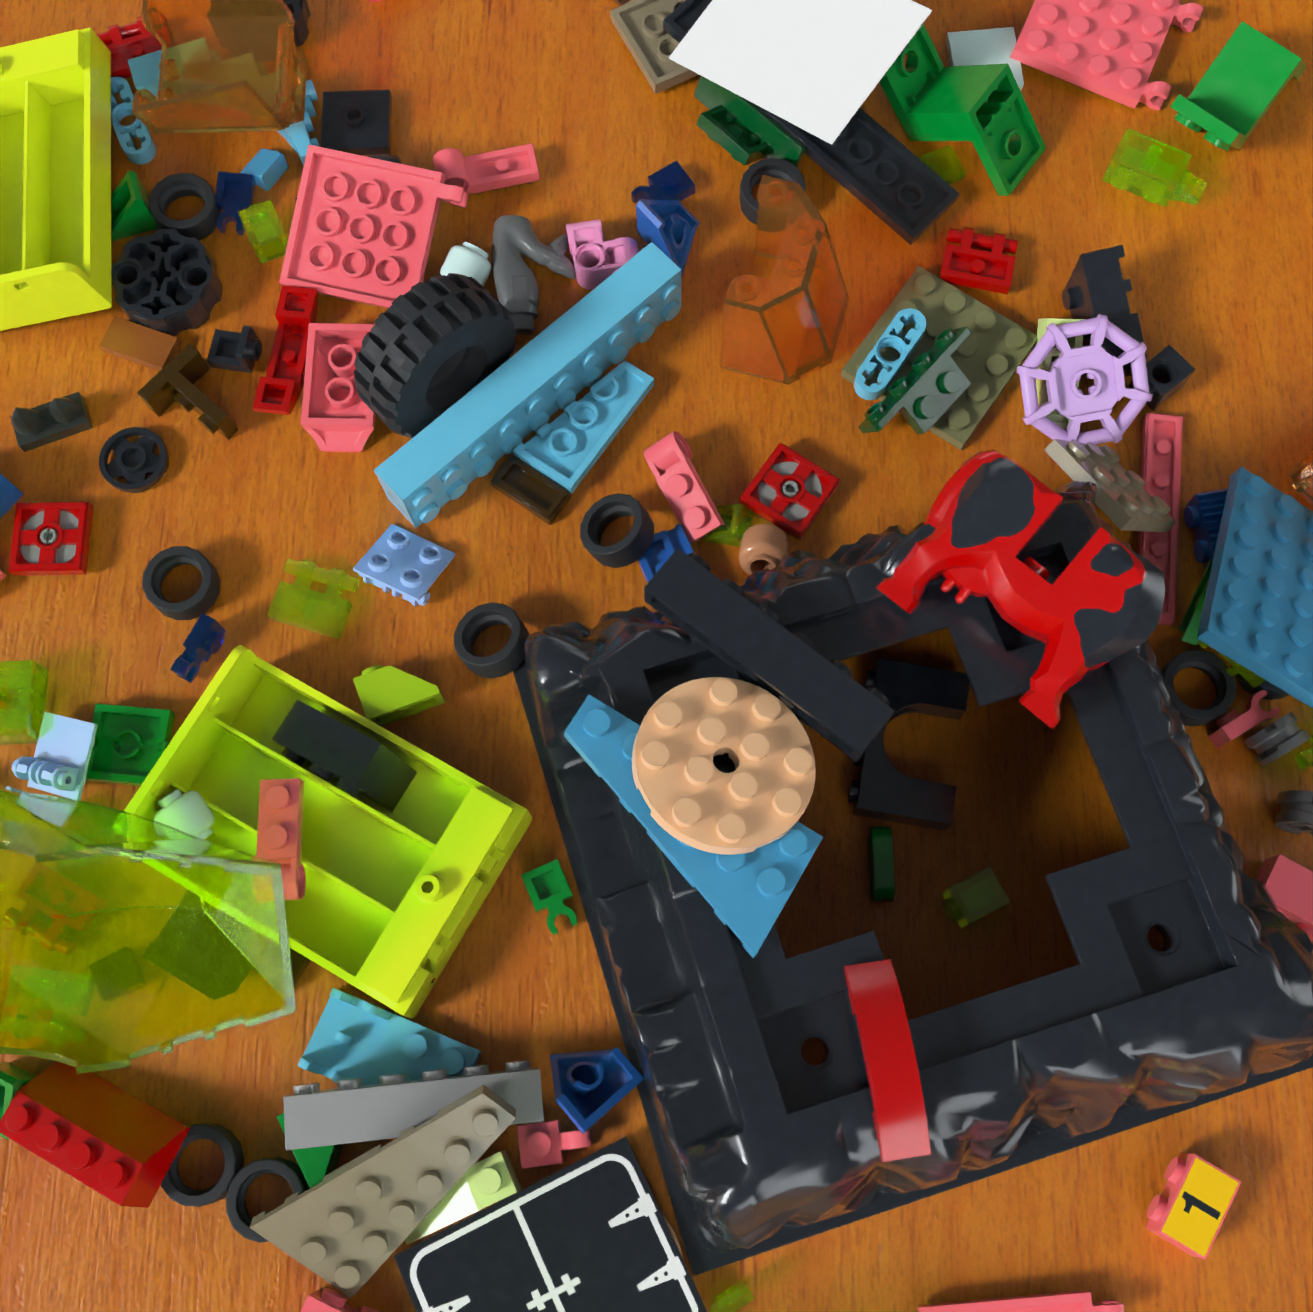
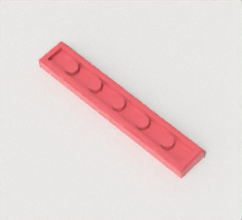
(1162, 473)

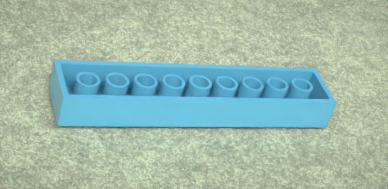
(531, 386)

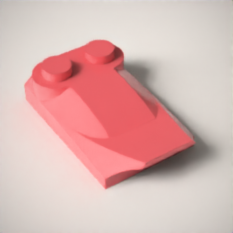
(330, 399)

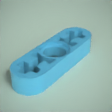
(136, 129)
(892, 339)

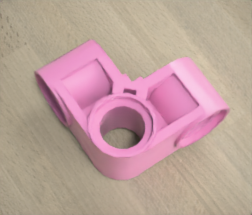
(590, 249)

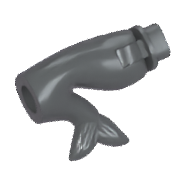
(513, 279)

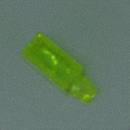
(1153, 171)

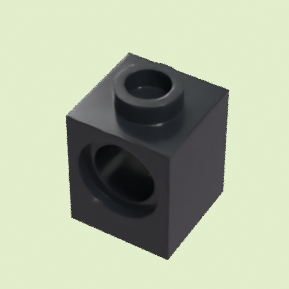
(1172, 370)

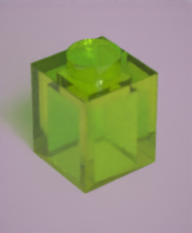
(264, 231)
(974, 898)

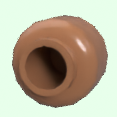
(762, 548)

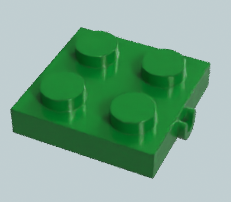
(128, 743)

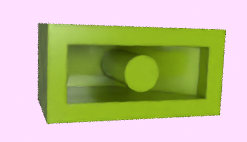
(394, 694)

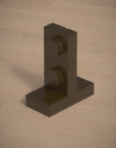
(176, 384)

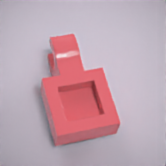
(1234, 725)
(544, 1143)

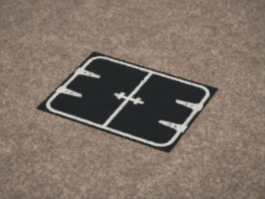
(561, 1245)

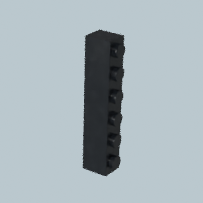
(768, 654)

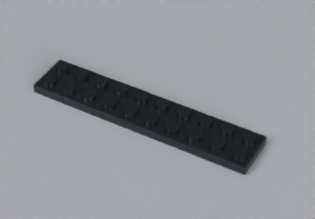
(861, 159)

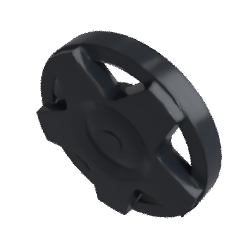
(134, 460)

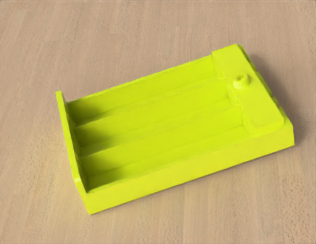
(55, 178)
(381, 885)

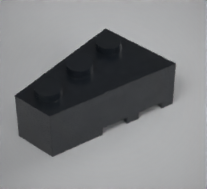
(1099, 289)
(344, 754)

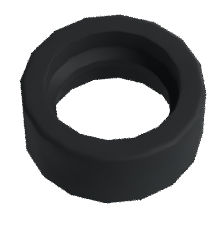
(770, 167)
(179, 186)
(601, 515)
(169, 559)
(479, 620)
(1216, 670)
(234, 1162)
(238, 1188)

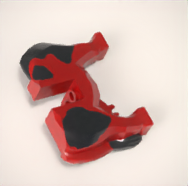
(973, 537)

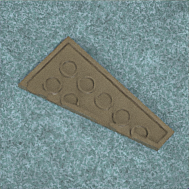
(376, 1200)

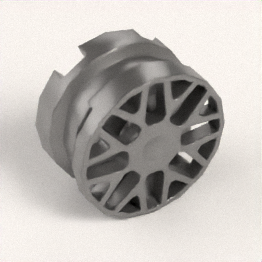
(1277, 739)
(1295, 811)

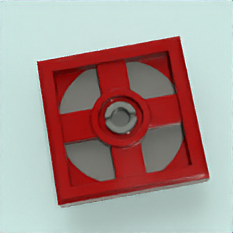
(789, 491)
(51, 538)

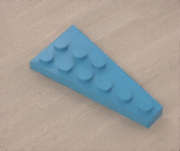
(741, 888)

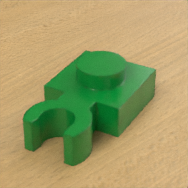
(549, 891)

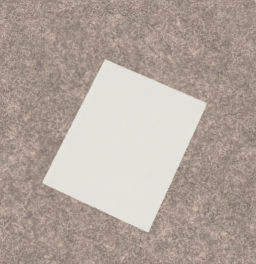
(801, 56)

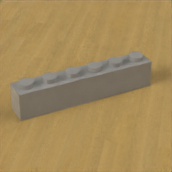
(386, 1109)

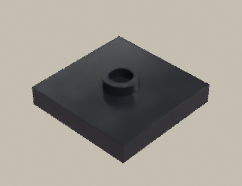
(357, 121)

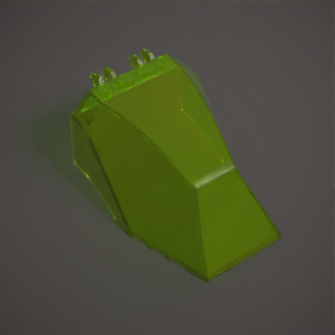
(130, 934)

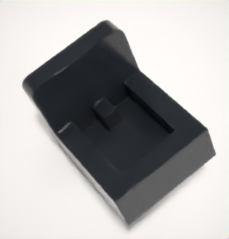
(235, 350)

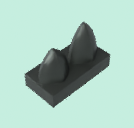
(50, 421)

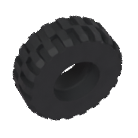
(431, 351)

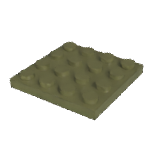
(986, 356)

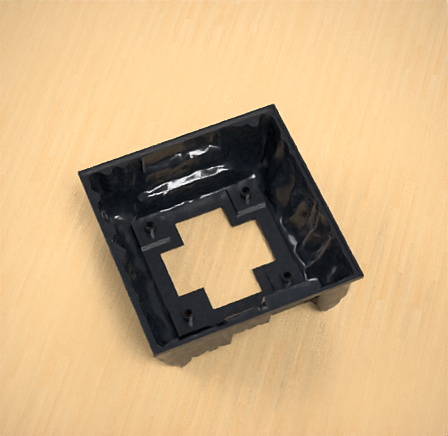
(790, 1149)

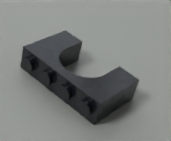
(881, 788)

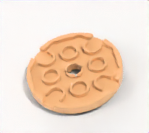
(716, 808)

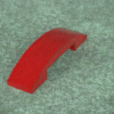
(286, 367)
(889, 1060)

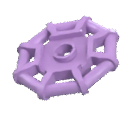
(1067, 370)

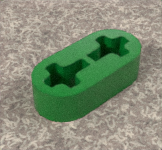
(881, 864)

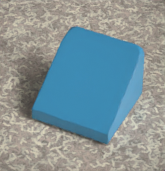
(266, 168)

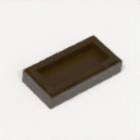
(531, 489)

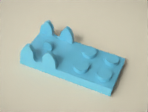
(372, 1042)

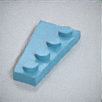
(581, 434)

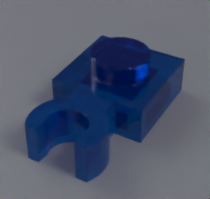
(666, 184)
(233, 195)
(200, 644)

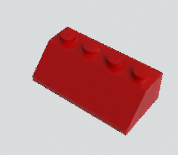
(95, 1133)

